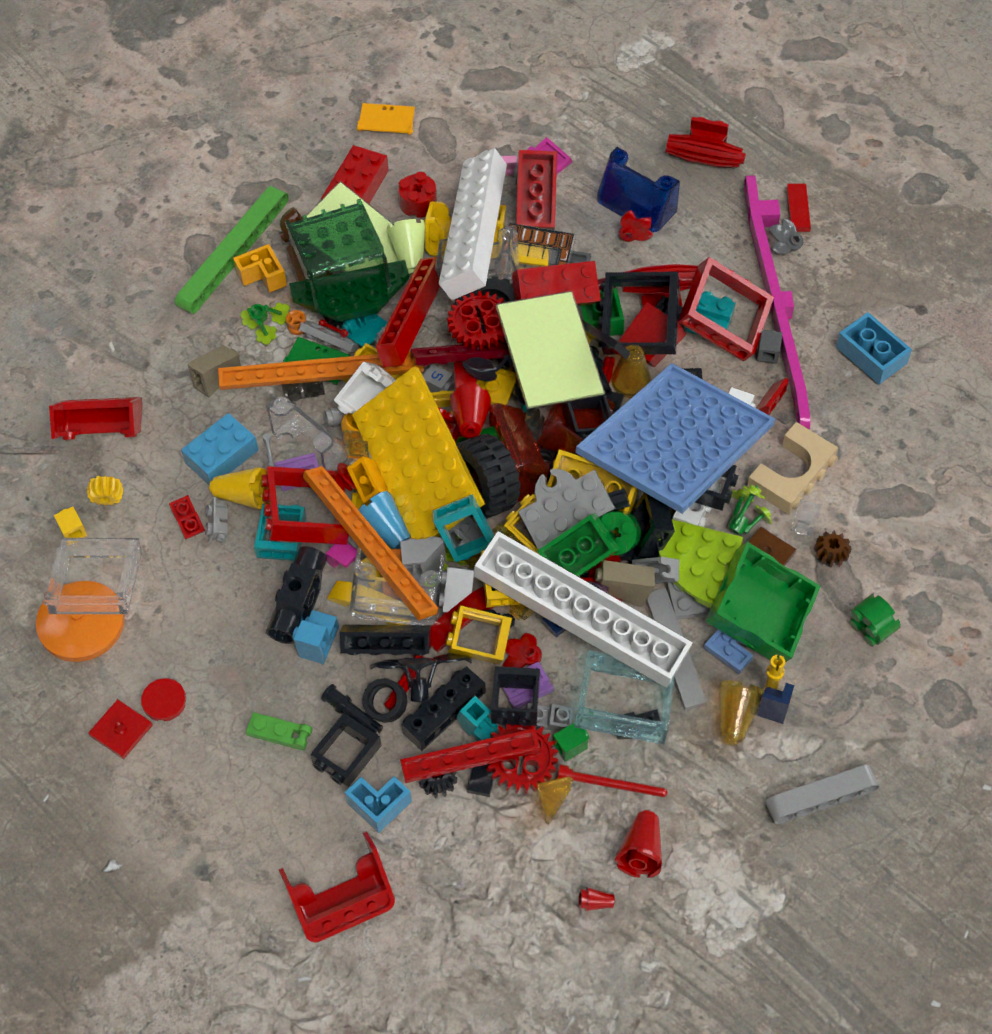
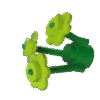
(258, 314)
(738, 522)

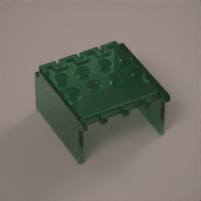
(333, 241)

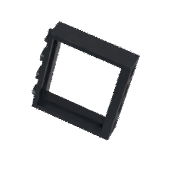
(639, 279)

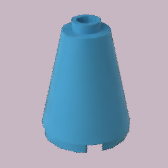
(386, 519)

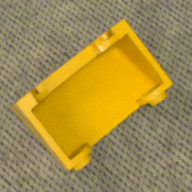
(438, 225)

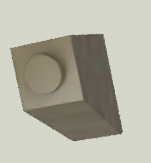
(205, 368)
(627, 581)

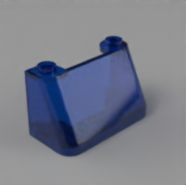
(628, 190)

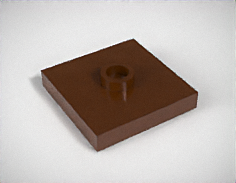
(773, 546)

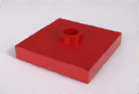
(120, 729)

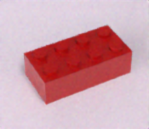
(361, 172)
(536, 188)
(547, 280)

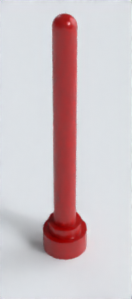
(565, 771)

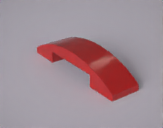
(442, 627)

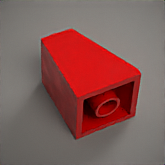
(650, 326)

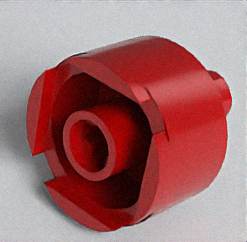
(416, 194)

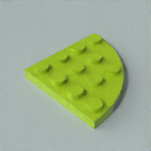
(702, 558)

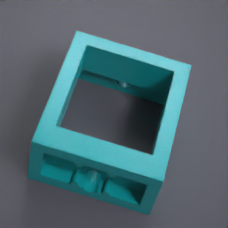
(454, 512)
(278, 550)

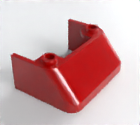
(96, 416)
(346, 903)

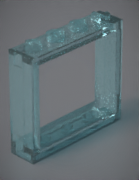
(616, 723)

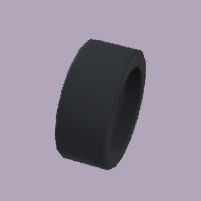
(370, 692)

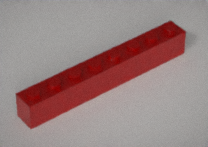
(409, 314)

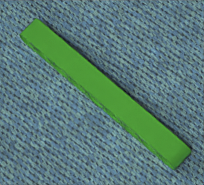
(236, 243)

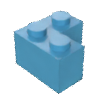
(315, 636)
(378, 807)

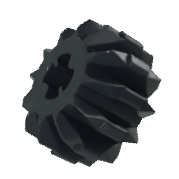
(439, 785)

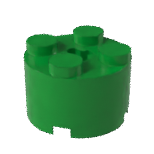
(627, 527)
(874, 619)

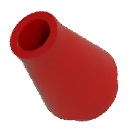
(594, 899)

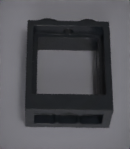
(597, 402)
(718, 500)
(661, 526)
(506, 678)
(359, 732)

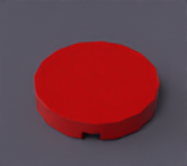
(163, 699)

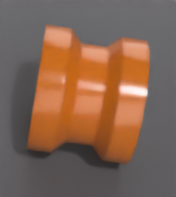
(294, 321)

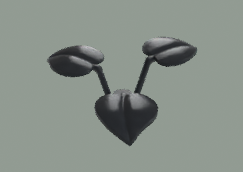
(484, 371)
(419, 686)

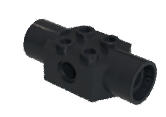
(297, 594)

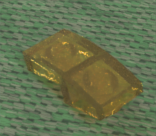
(354, 444)

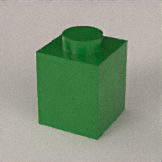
(571, 741)

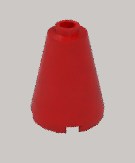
(470, 408)
(641, 847)

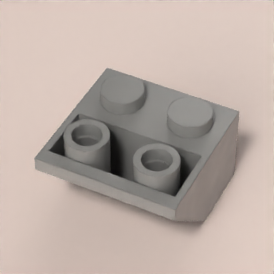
(422, 555)
(458, 586)

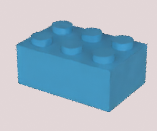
(873, 348)
(220, 449)

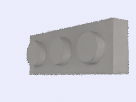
(329, 337)

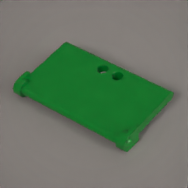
(307, 350)

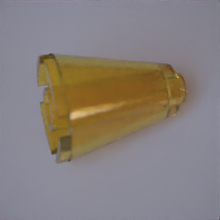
(631, 373)
(737, 709)

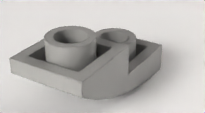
(553, 717)

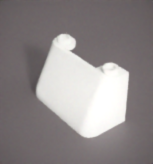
(362, 387)

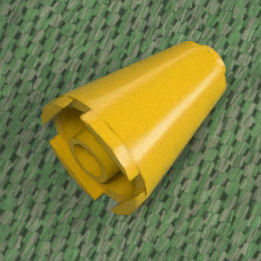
(240, 487)

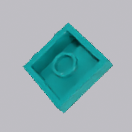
(716, 309)

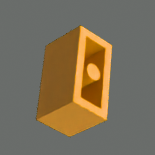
(367, 478)

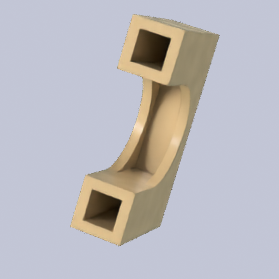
(785, 491)

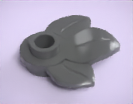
(784, 235)

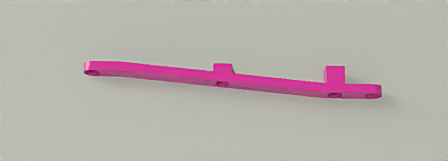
(761, 215)

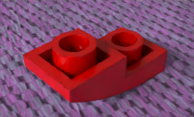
(186, 517)

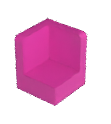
(341, 555)

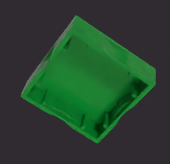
(763, 603)

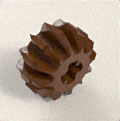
(832, 548)

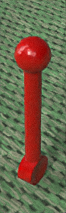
(344, 333)

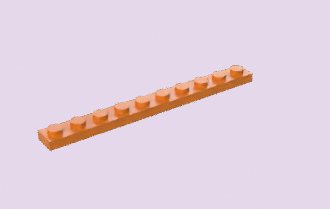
(302, 371)
(371, 543)

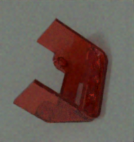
(519, 440)

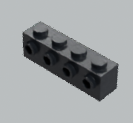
(385, 639)
(442, 709)

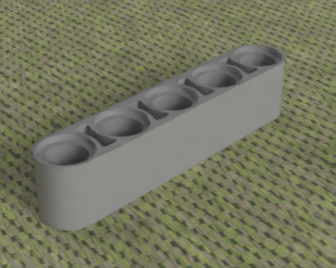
(822, 794)

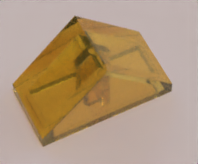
(552, 795)

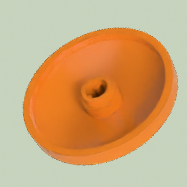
(79, 635)

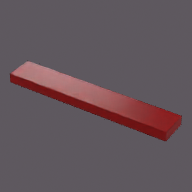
(470, 755)

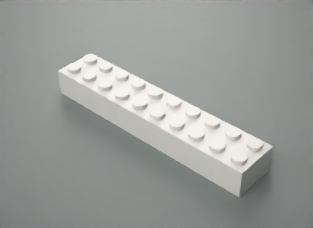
(473, 224)
(582, 609)

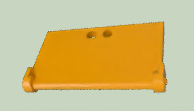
(388, 120)

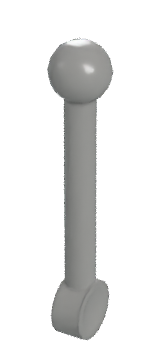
(267, 438)

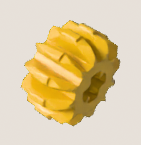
(104, 490)

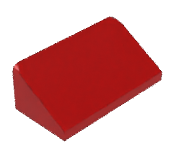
(773, 396)

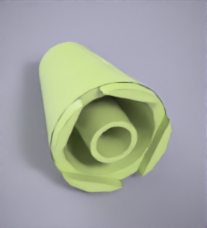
(408, 241)

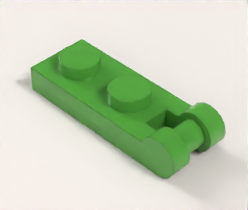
(278, 731)

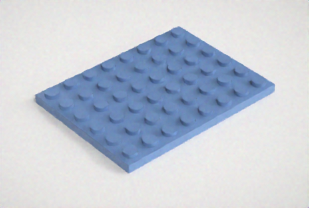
(675, 437)

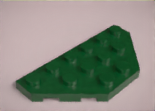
(352, 292)

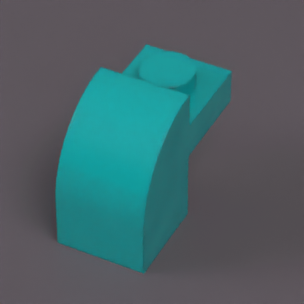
(475, 720)

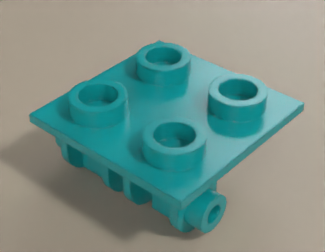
(364, 329)

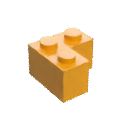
(259, 265)

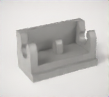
(665, 568)

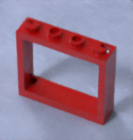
(713, 331)
(291, 530)

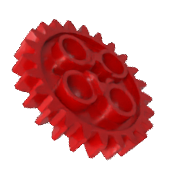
(466, 325)
(542, 761)

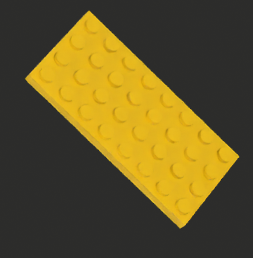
(415, 453)

